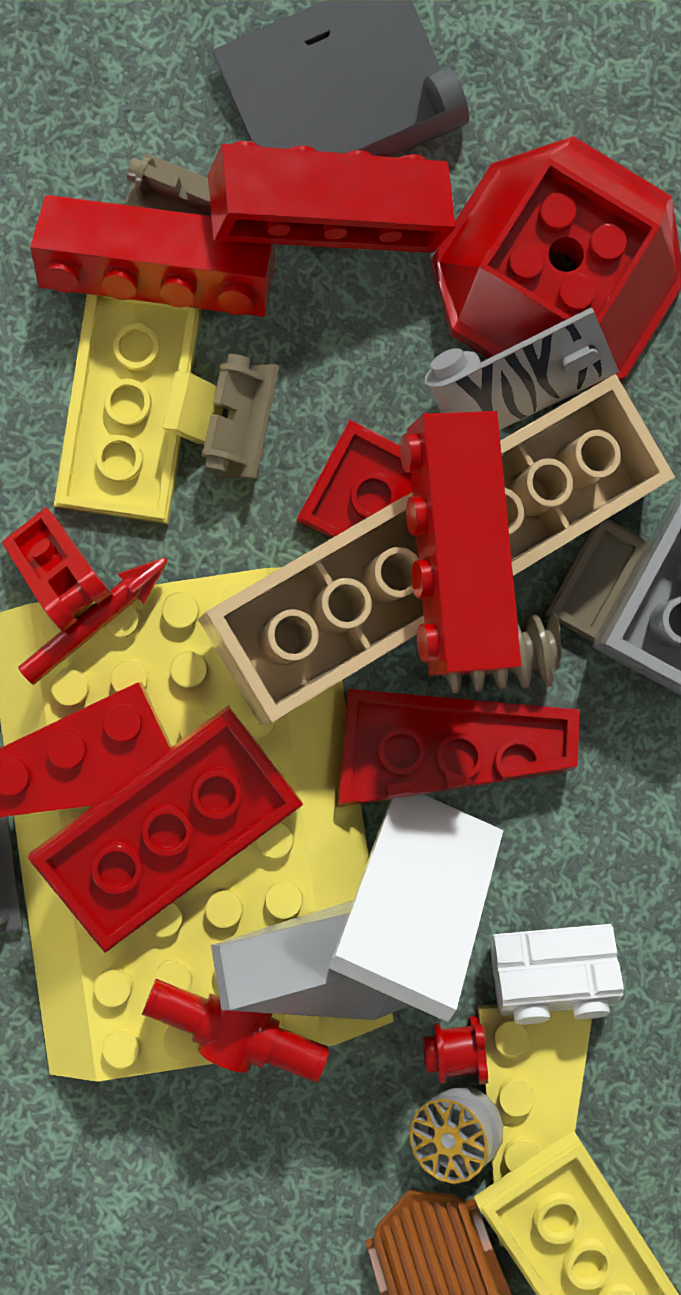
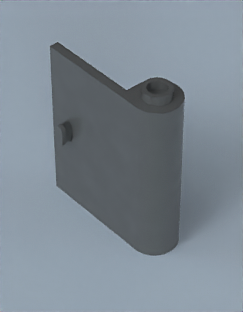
(343, 80)

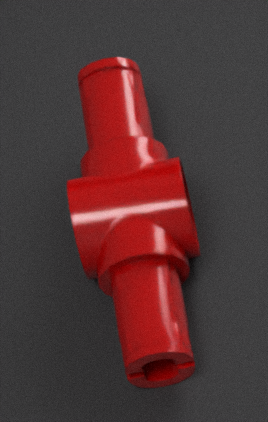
(235, 1037)

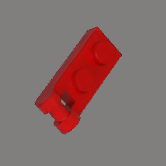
(55, 568)

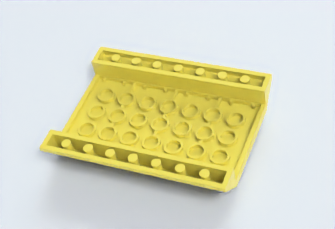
(296, 868)

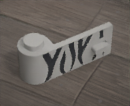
(525, 375)

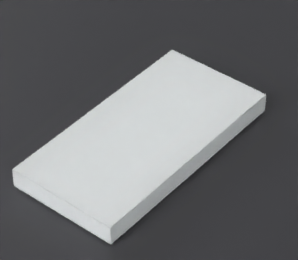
(419, 904)

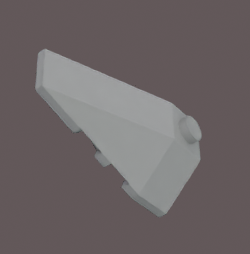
(289, 971)

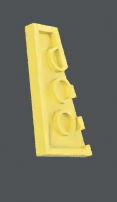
(533, 1081)

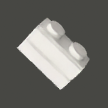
(556, 973)

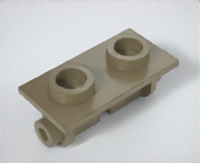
(167, 187)
(236, 443)

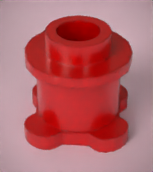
(456, 1051)

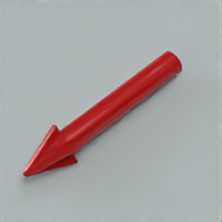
(135, 585)

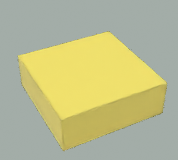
(190, 407)

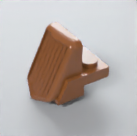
(435, 1248)

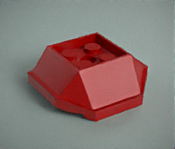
(570, 202)

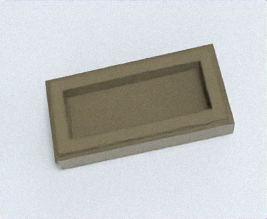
(597, 579)

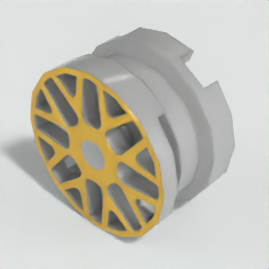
(459, 1132)

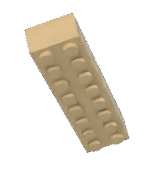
(356, 592)

